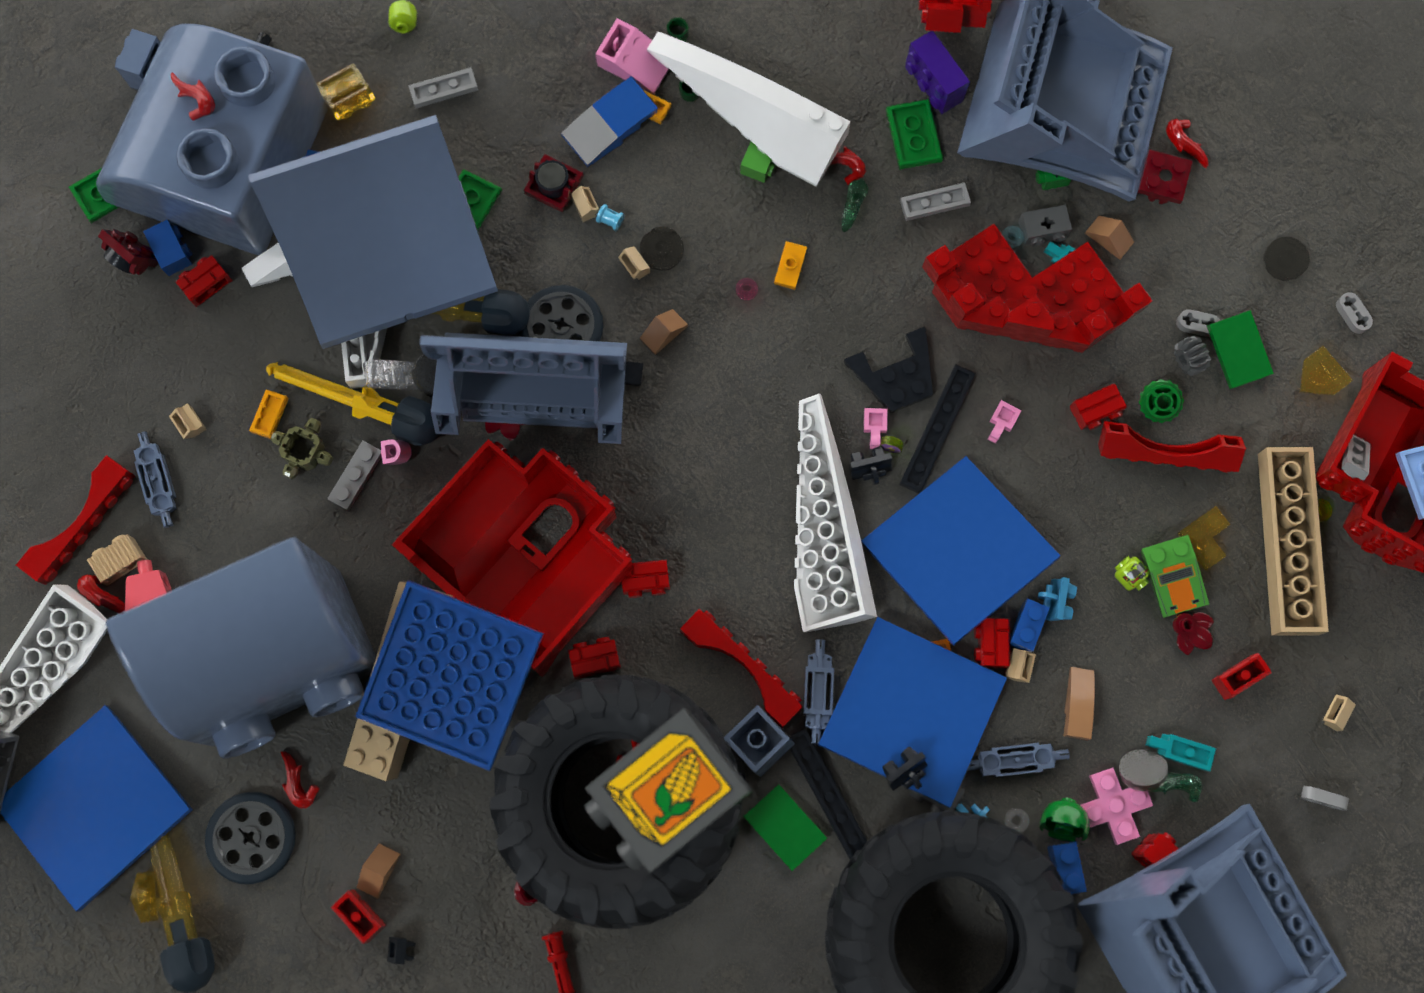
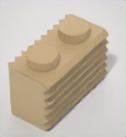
(116, 559)

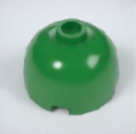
(1065, 820)

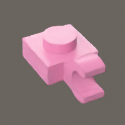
(1004, 419)
(875, 423)

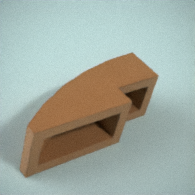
(1079, 704)

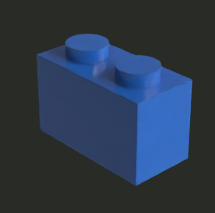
(168, 247)
(1028, 625)
(1068, 863)

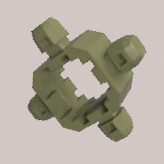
(317, 454)

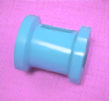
(610, 217)

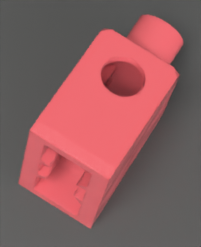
(145, 585)

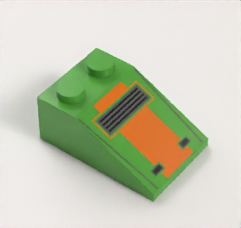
(1175, 576)

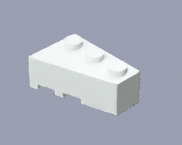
(357, 352)

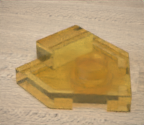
(1322, 374)
(144, 897)

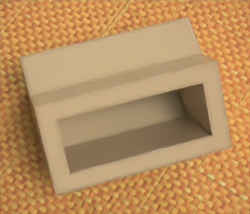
(585, 203)
(637, 260)
(187, 421)
(1020, 665)
(1343, 714)

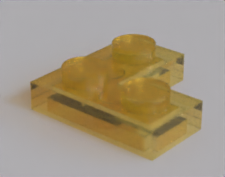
(1201, 537)

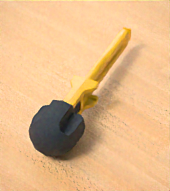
(409, 419)

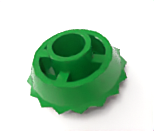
(1161, 401)

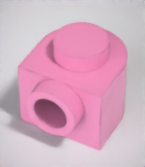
(395, 452)

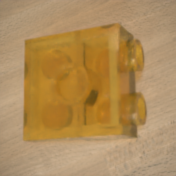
(346, 92)

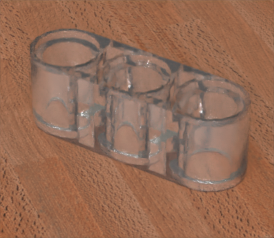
(389, 374)

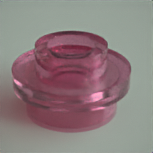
(746, 295)

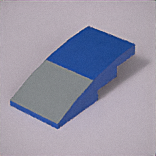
(609, 121)

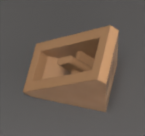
(1111, 235)
(663, 330)
(377, 870)

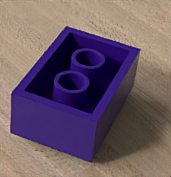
(936, 72)

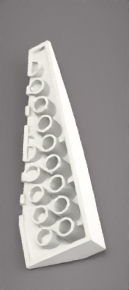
(830, 559)
(48, 653)

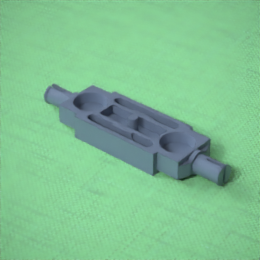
(149, 458)
(818, 666)
(1041, 757)

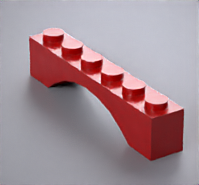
(1216, 453)
(107, 484)
(706, 634)

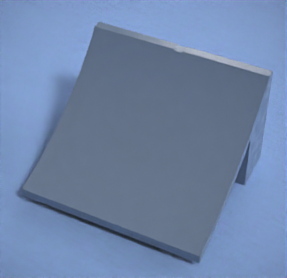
(1067, 94)
(376, 231)
(527, 382)
(1214, 920)

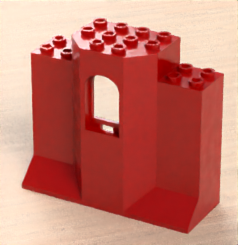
(1392, 420)
(475, 544)

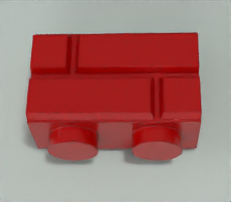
(203, 280)
(1098, 407)
(647, 577)
(993, 643)
(594, 658)
(1241, 676)
(1154, 848)
(358, 916)

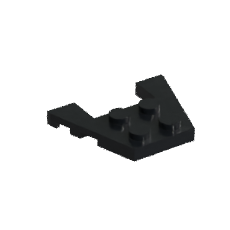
(901, 382)

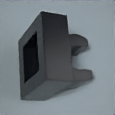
(397, 950)

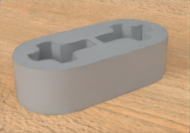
(1353, 313)
(1200, 318)
(1324, 798)

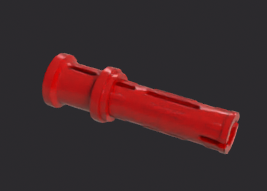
(557, 956)

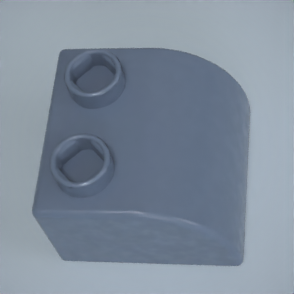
(201, 167)
(246, 648)

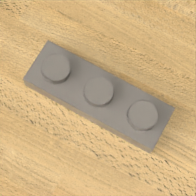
(443, 87)
(935, 201)
(1357, 458)
(355, 476)

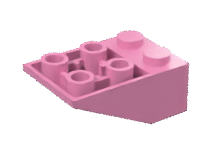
(626, 55)

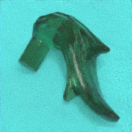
(856, 193)
(1185, 782)

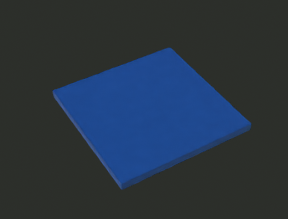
(960, 550)
(449, 675)
(917, 698)
(93, 808)

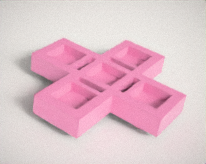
(1115, 806)

